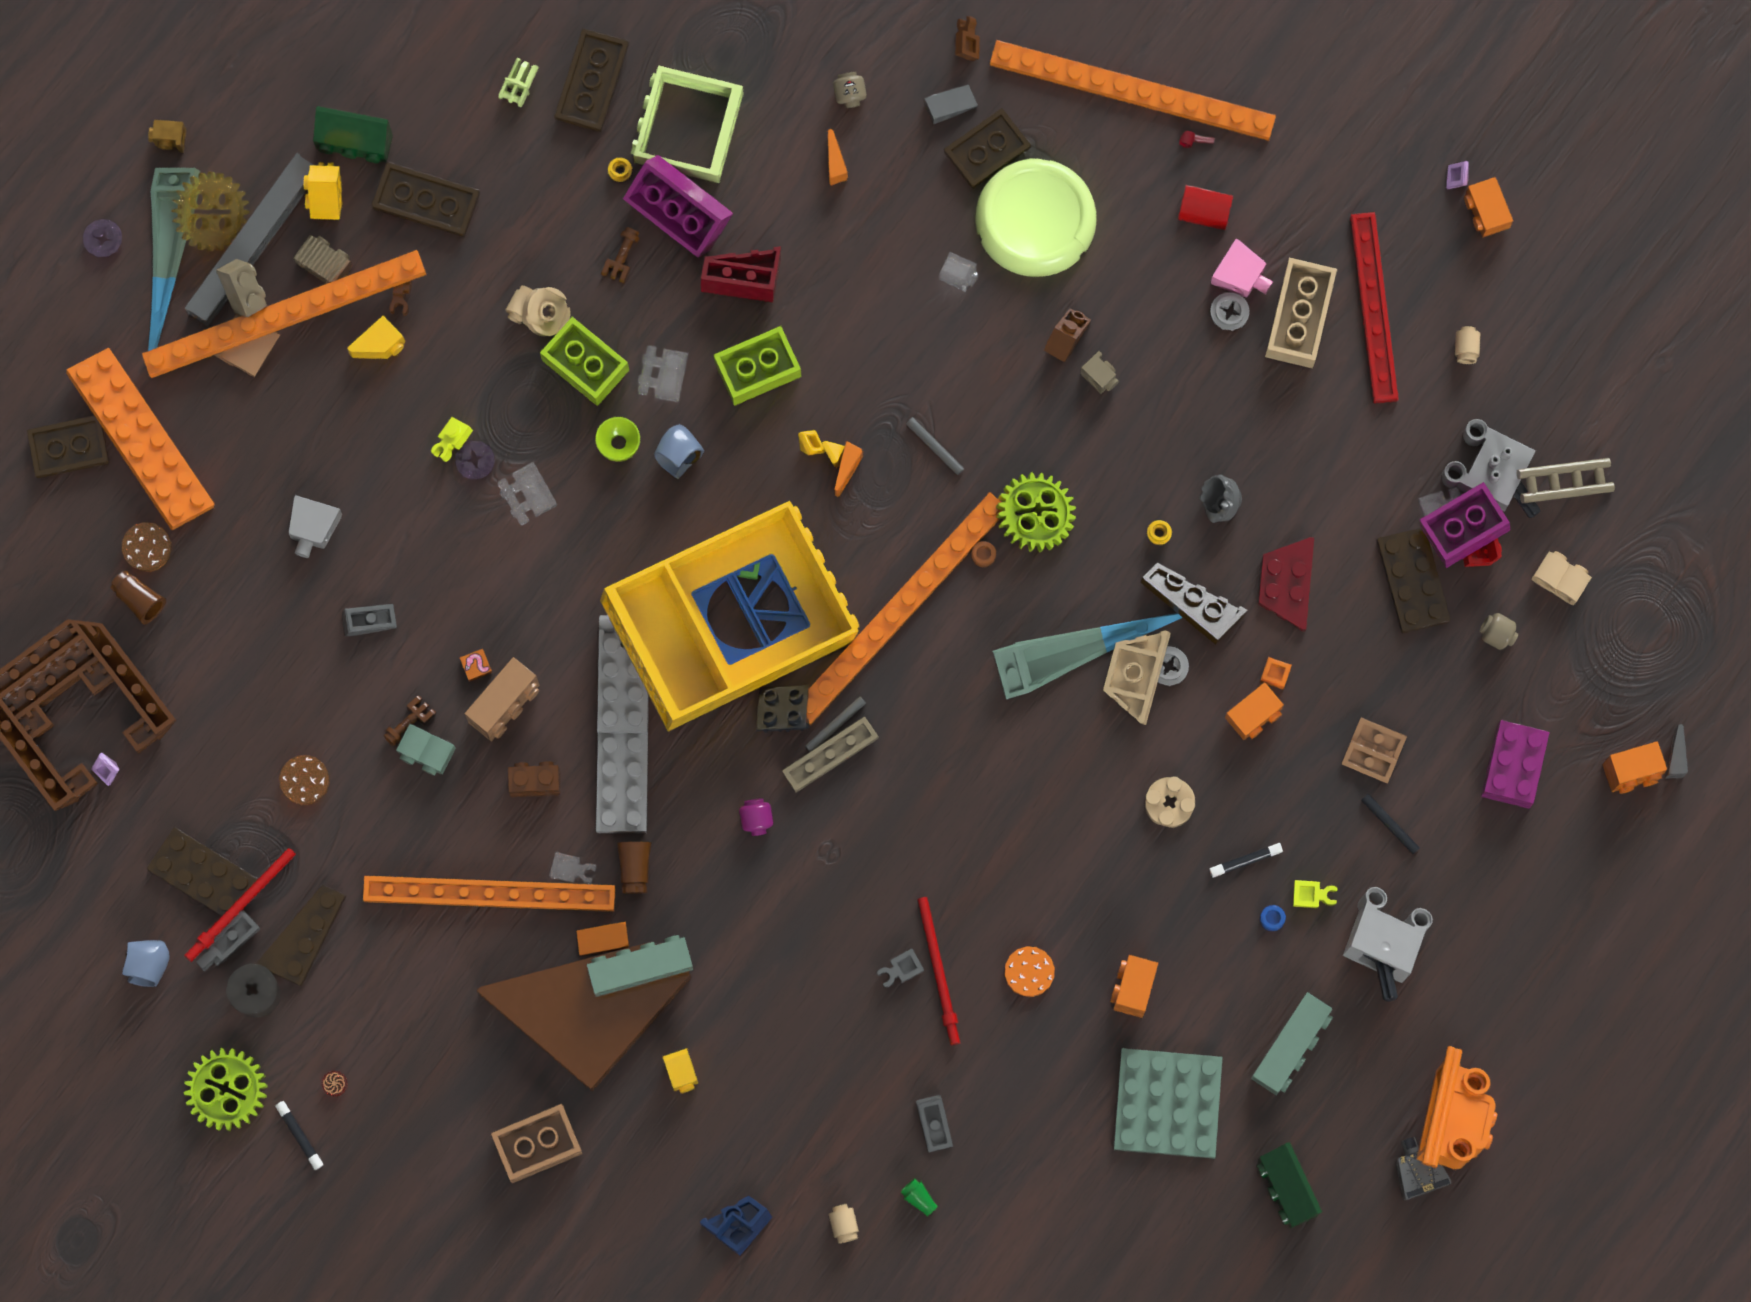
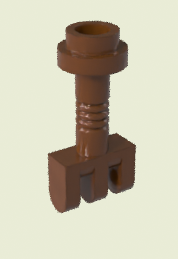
(630, 236)
(393, 735)

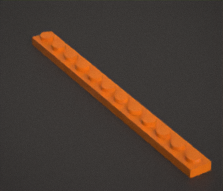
(1132, 90)
(284, 314)
(902, 606)

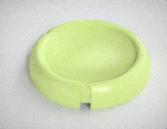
(1035, 217)

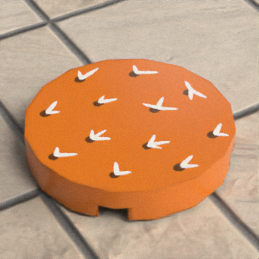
(1029, 971)

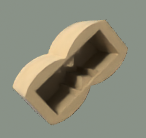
(1561, 577)

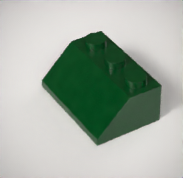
(352, 134)
(1288, 1186)

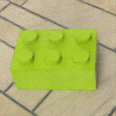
(584, 361)
(757, 365)

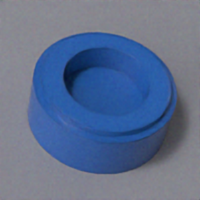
(1272, 918)

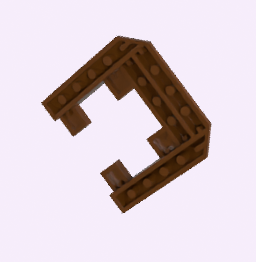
(47, 670)

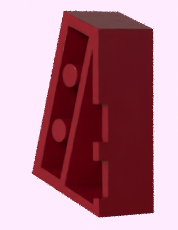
(742, 275)

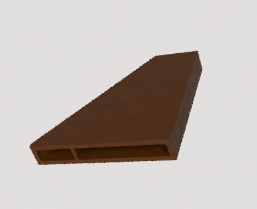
(573, 1024)

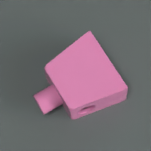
(1241, 271)

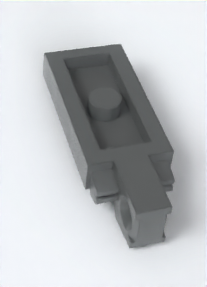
(229, 941)

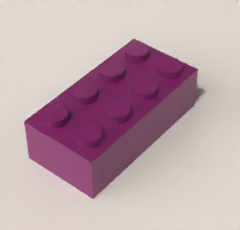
(678, 206)

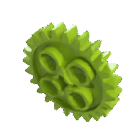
(1039, 533)
(215, 1110)

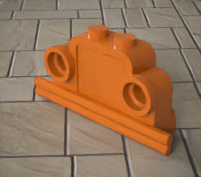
(1457, 1115)

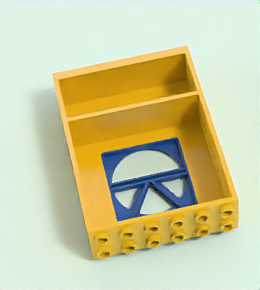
(667, 628)

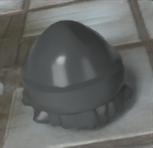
(1220, 498)

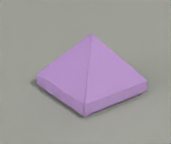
(1457, 175)
(105, 768)

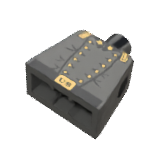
(1416, 1177)

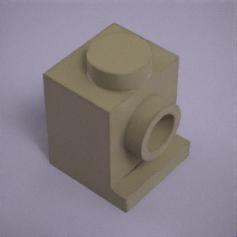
(1099, 373)

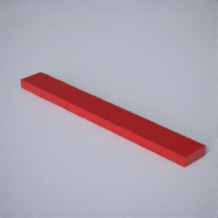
(1374, 307)

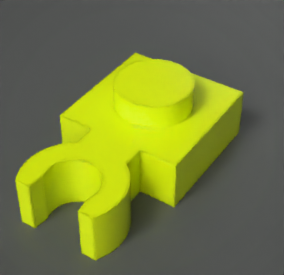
(452, 436)
(1309, 894)

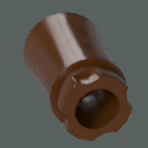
(138, 597)
(634, 866)

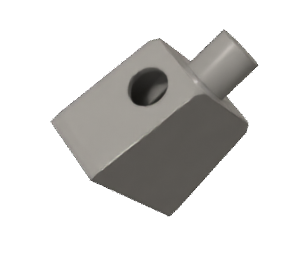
(312, 524)

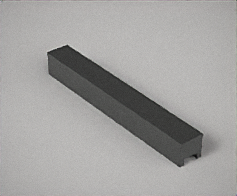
(252, 238)

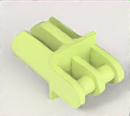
(517, 83)

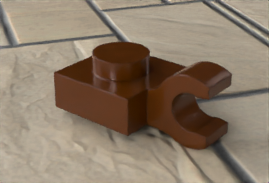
(966, 41)
(399, 295)

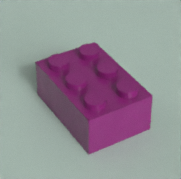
(1465, 525)
(1515, 764)

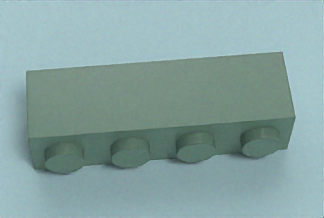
(640, 966)
(1292, 1043)

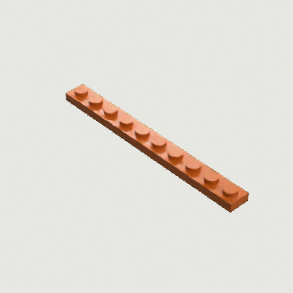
(489, 893)

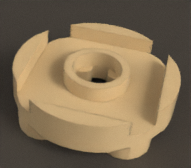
(533, 311)
(1166, 815)

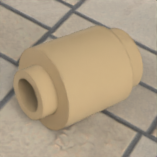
(515, 307)
(1467, 345)
(844, 1223)

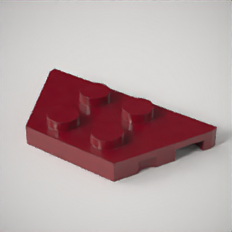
(1287, 582)

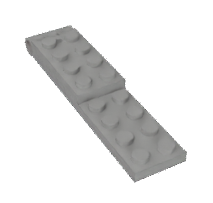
(621, 738)

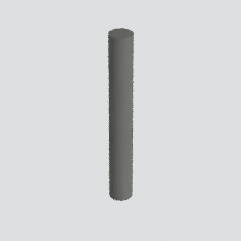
(934, 446)
(835, 724)

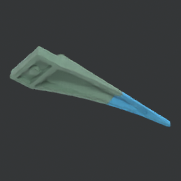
(166, 242)
(1041, 660)

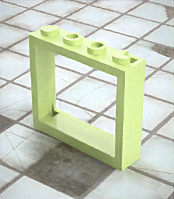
(697, 82)

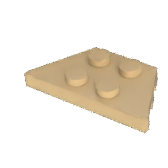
(1135, 673)

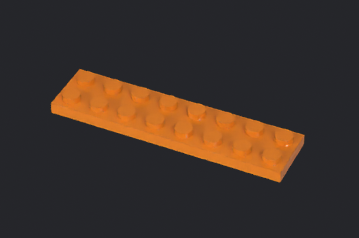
(140, 438)

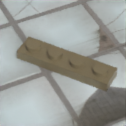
(830, 754)

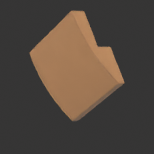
(251, 354)
(1374, 750)

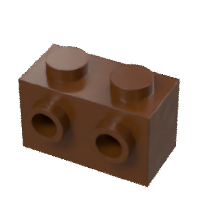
(534, 780)

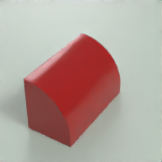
(1205, 207)

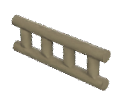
(1575, 469)

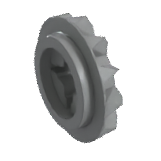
(1225, 301)
(1180, 664)

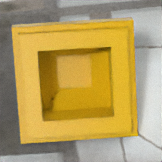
(810, 443)
(834, 452)

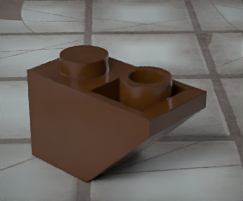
(1067, 334)

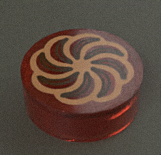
(334, 1083)

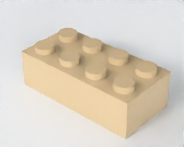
(1301, 313)

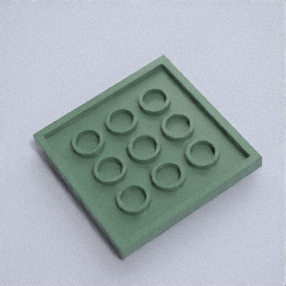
(1168, 1103)

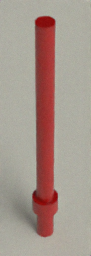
(205, 940)
(949, 1018)

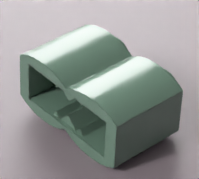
(425, 749)

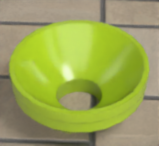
(617, 427)

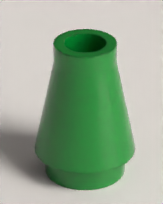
(918, 1196)

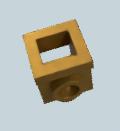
(168, 134)

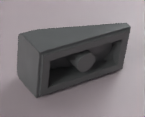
(950, 103)
(368, 619)
(1677, 759)
(934, 1123)

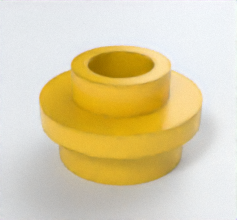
(616, 163)
(1162, 525)

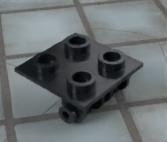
(783, 708)

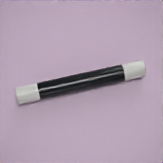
(1246, 860)
(299, 1135)

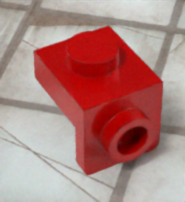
(1485, 555)

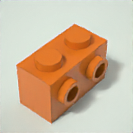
(1488, 207)
(1254, 712)

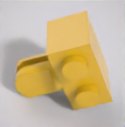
(324, 191)

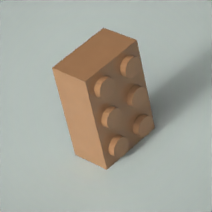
(503, 700)
(536, 1143)

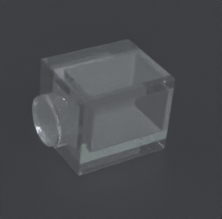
(958, 272)

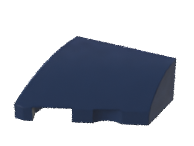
(738, 1224)

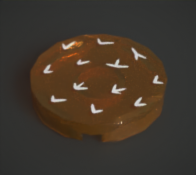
(146, 547)
(304, 780)

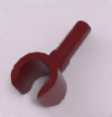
(1188, 137)

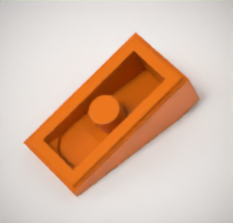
(837, 167)
(850, 460)
(603, 939)

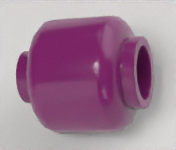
(756, 816)

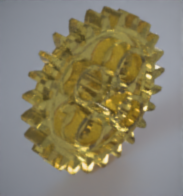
(211, 189)

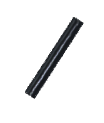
(1390, 824)

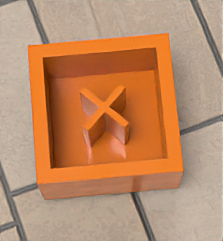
(1635, 767)
(1135, 985)

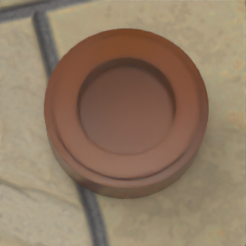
(983, 554)

